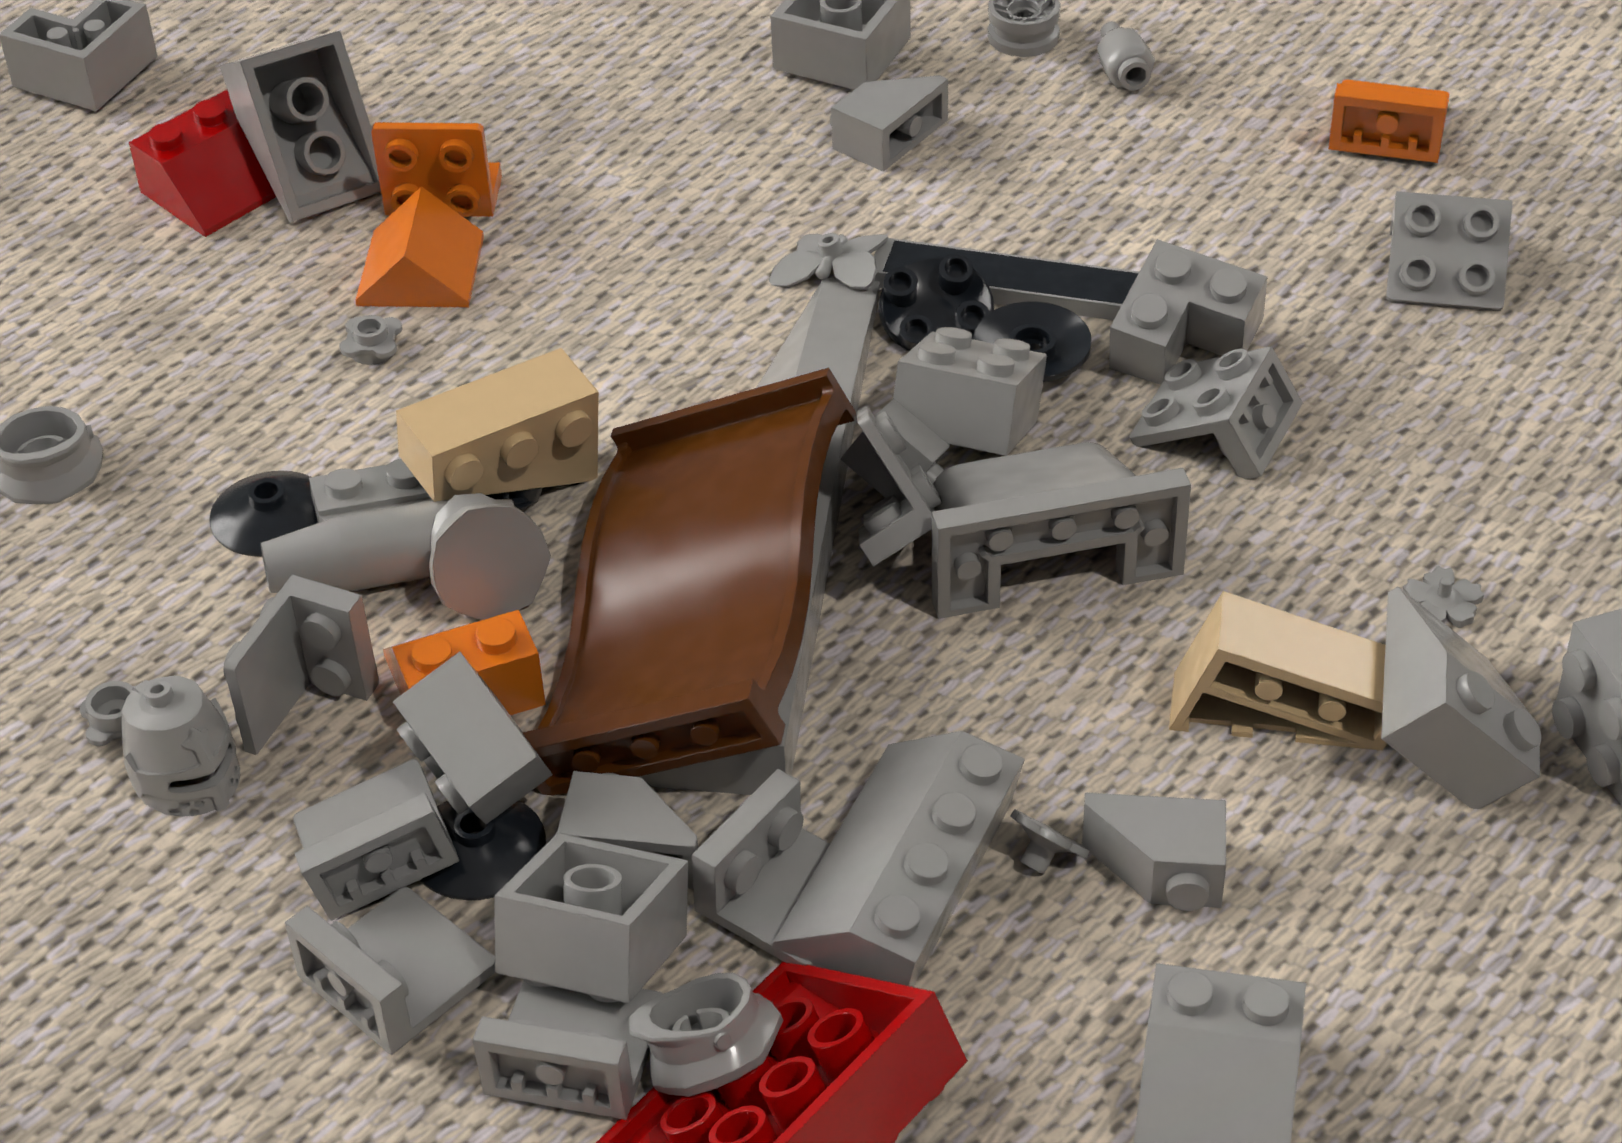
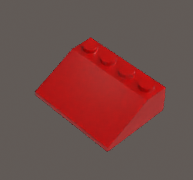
(843, 1069)

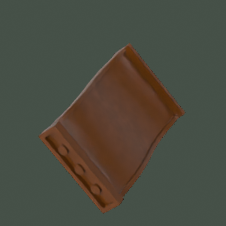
(693, 584)

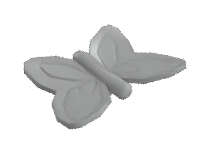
(820, 253)

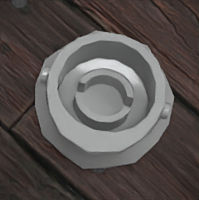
(47, 455)
(486, 556)
(705, 1033)

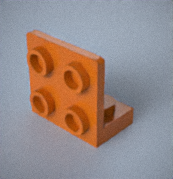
(1388, 120)
(441, 158)

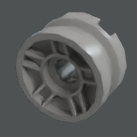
(1023, 26)

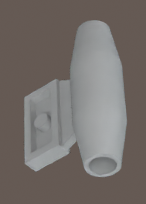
(367, 533)

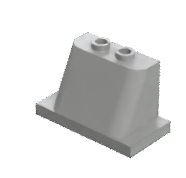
(1050, 507)

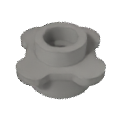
(371, 339)
(104, 711)

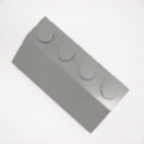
(903, 858)

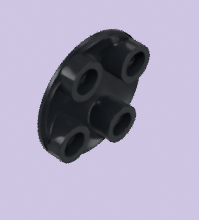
(933, 296)

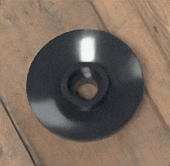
(1047, 331)
(262, 510)
(486, 857)

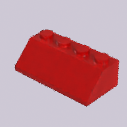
(201, 166)

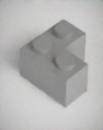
(79, 57)
(1182, 302)
(469, 740)

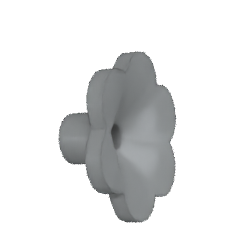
(1044, 843)

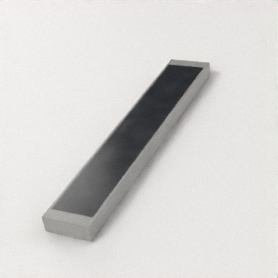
(1017, 278)

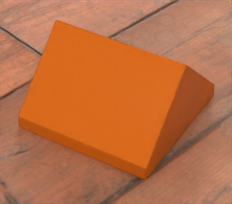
(421, 257)

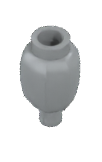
(1125, 57)

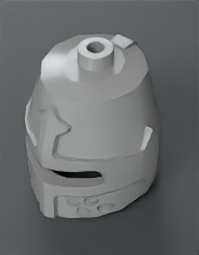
(177, 736)

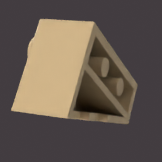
(504, 431)
(1280, 674)

